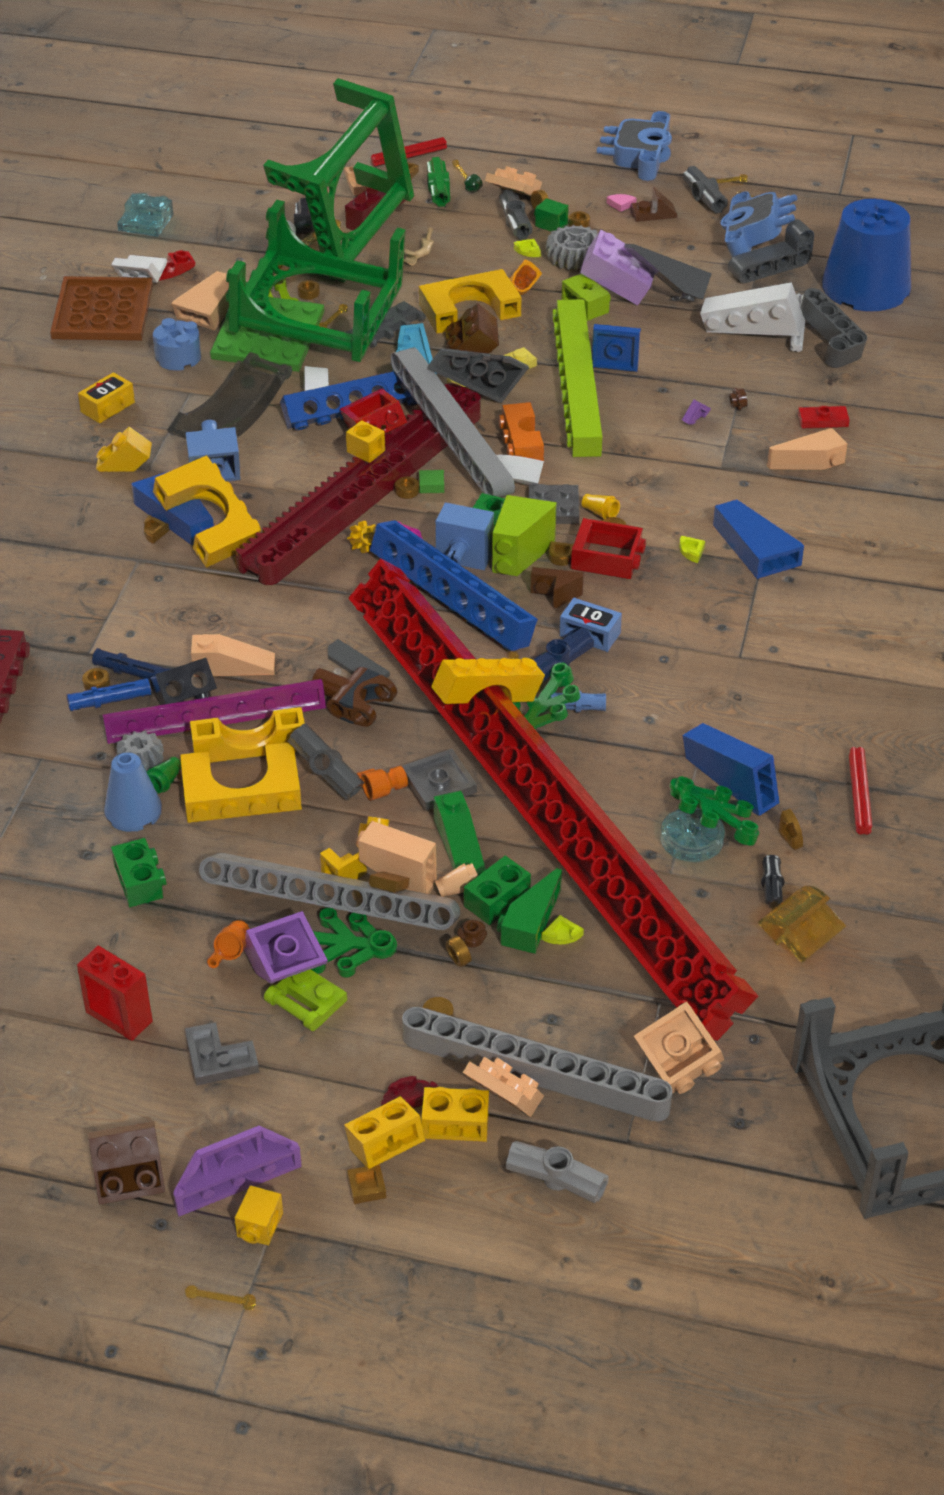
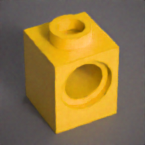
(365, 441)
(258, 1215)

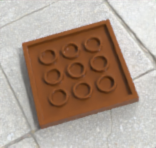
(102, 308)

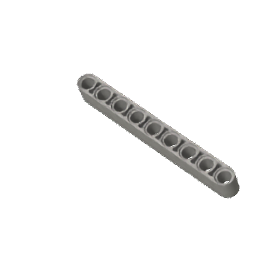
(452, 423)
(315, 894)
(547, 1065)

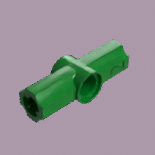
(438, 181)

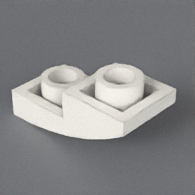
(315, 378)
(522, 469)

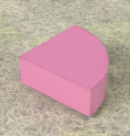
(620, 201)

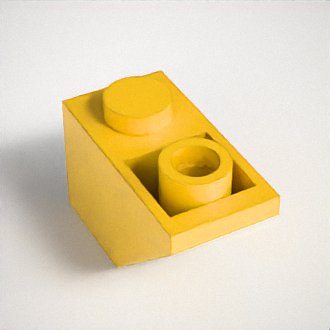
(124, 453)

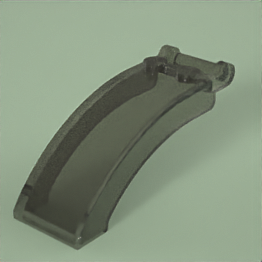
(239, 398)

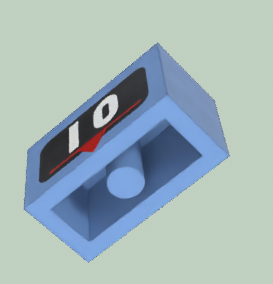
(601, 622)

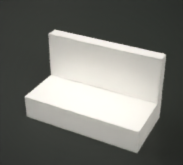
(140, 267)

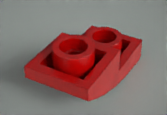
(177, 264)

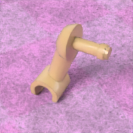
(426, 245)

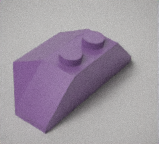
(233, 1167)

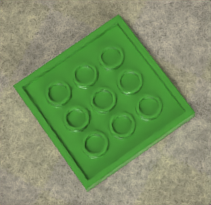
(271, 347)

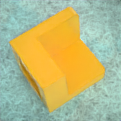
(346, 866)

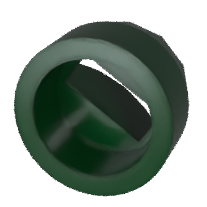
(473, 183)

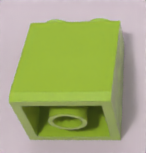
(522, 533)

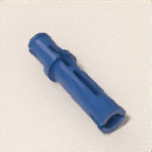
(98, 696)

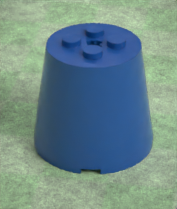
(870, 256)

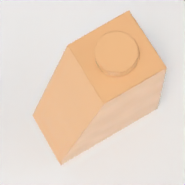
(204, 302)
(399, 854)

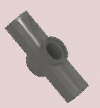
(705, 189)
(515, 214)
(338, 773)

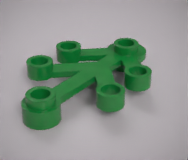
(560, 677)
(711, 810)
(376, 944)

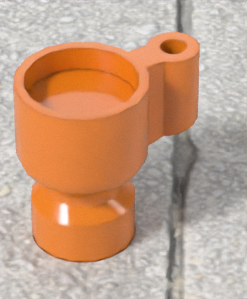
(379, 782)
(229, 943)

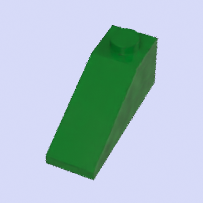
(457, 831)
(530, 914)

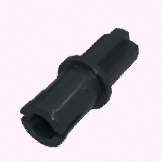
(772, 880)

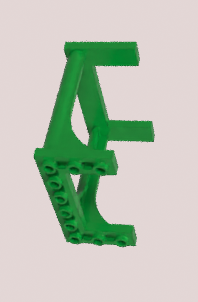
(323, 172)
(289, 250)

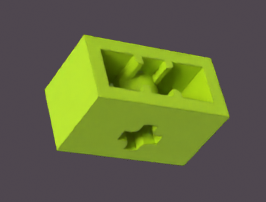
(594, 296)

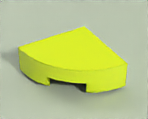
(527, 248)
(691, 548)
(562, 932)

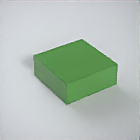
(431, 481)

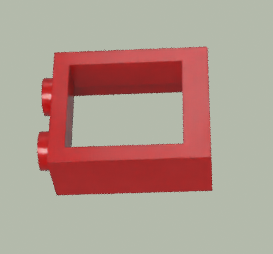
(375, 409)
(609, 535)
(115, 994)

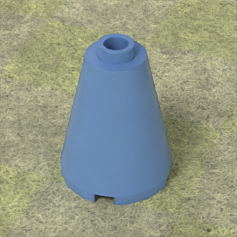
(130, 795)

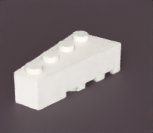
(755, 311)

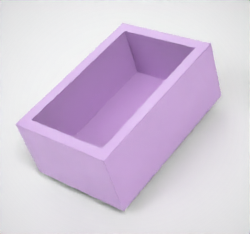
(616, 268)

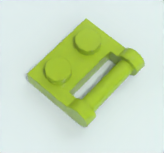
(310, 990)

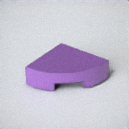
(695, 411)

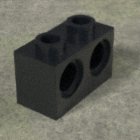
(181, 677)

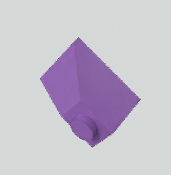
(283, 948)

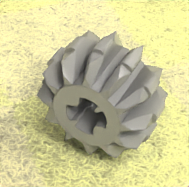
(145, 746)

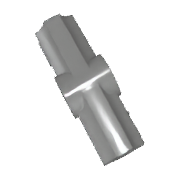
(572, 1175)

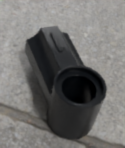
(302, 217)

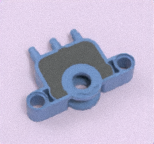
(639, 144)
(755, 220)

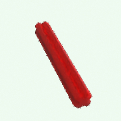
(414, 150)
(860, 791)

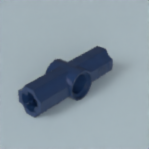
(564, 650)

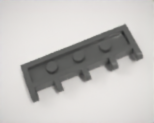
(396, 317)

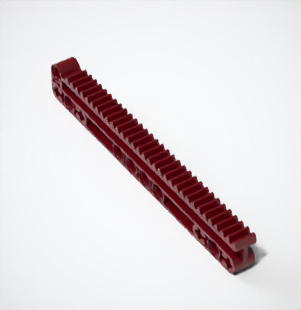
(347, 495)

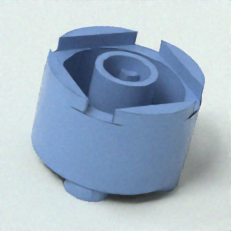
(176, 344)

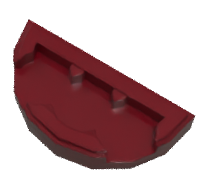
(409, 1089)

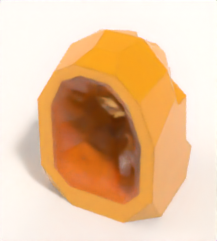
(525, 276)

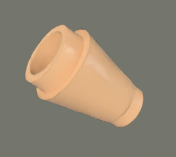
(454, 881)

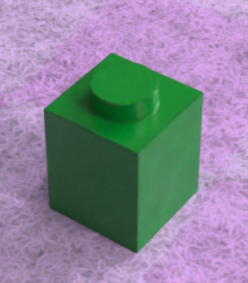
(551, 215)

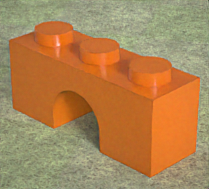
(519, 431)

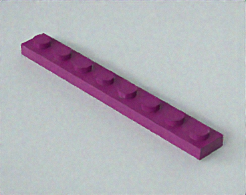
(228, 708)

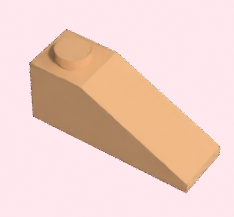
(809, 452)
(232, 656)

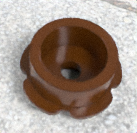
(738, 398)
(472, 933)

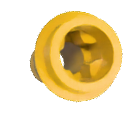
(601, 505)

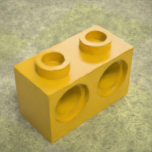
(449, 1115)
(384, 1132)

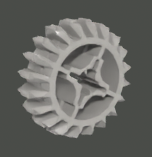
(569, 246)

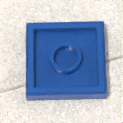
(615, 347)

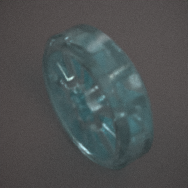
(680, 843)

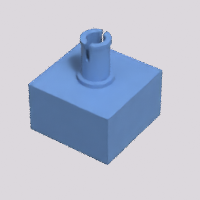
(218, 445)
(465, 535)

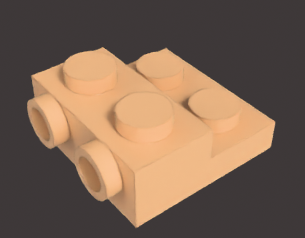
(509, 179)
(680, 1048)
(499, 1081)

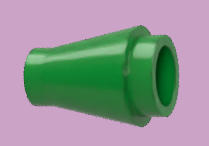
(164, 774)

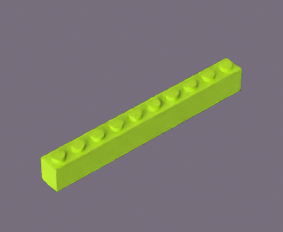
(577, 379)

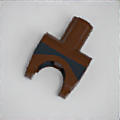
(352, 694)

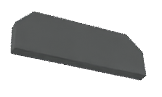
(351, 659)

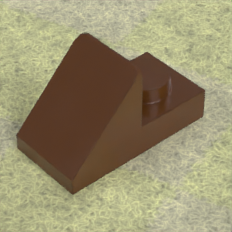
(657, 209)
(559, 583)

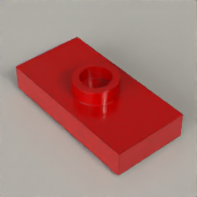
(823, 417)

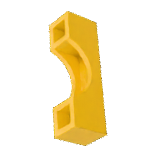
(463, 678)
(234, 744)

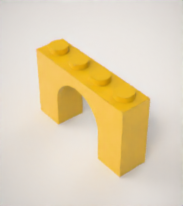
(490, 287)
(203, 481)
(212, 801)

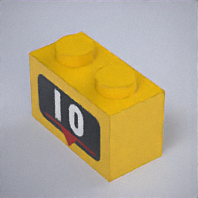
(106, 397)

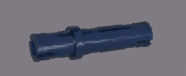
(127, 665)

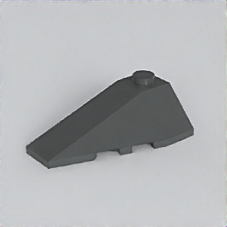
(679, 276)
(481, 372)

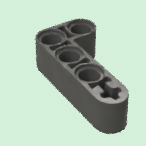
(775, 258)
(844, 336)

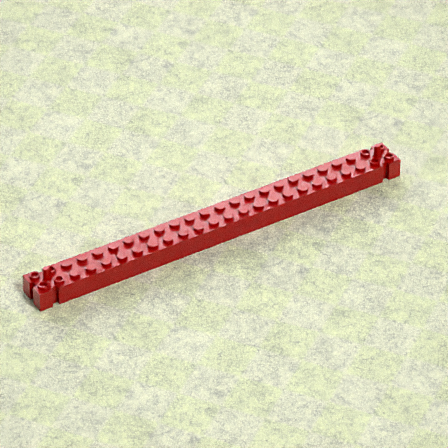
(560, 810)

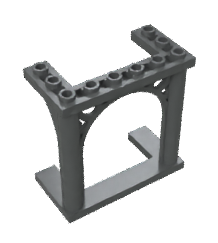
(815, 1050)

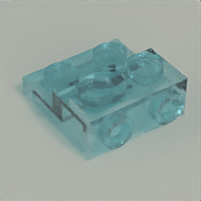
(146, 214)

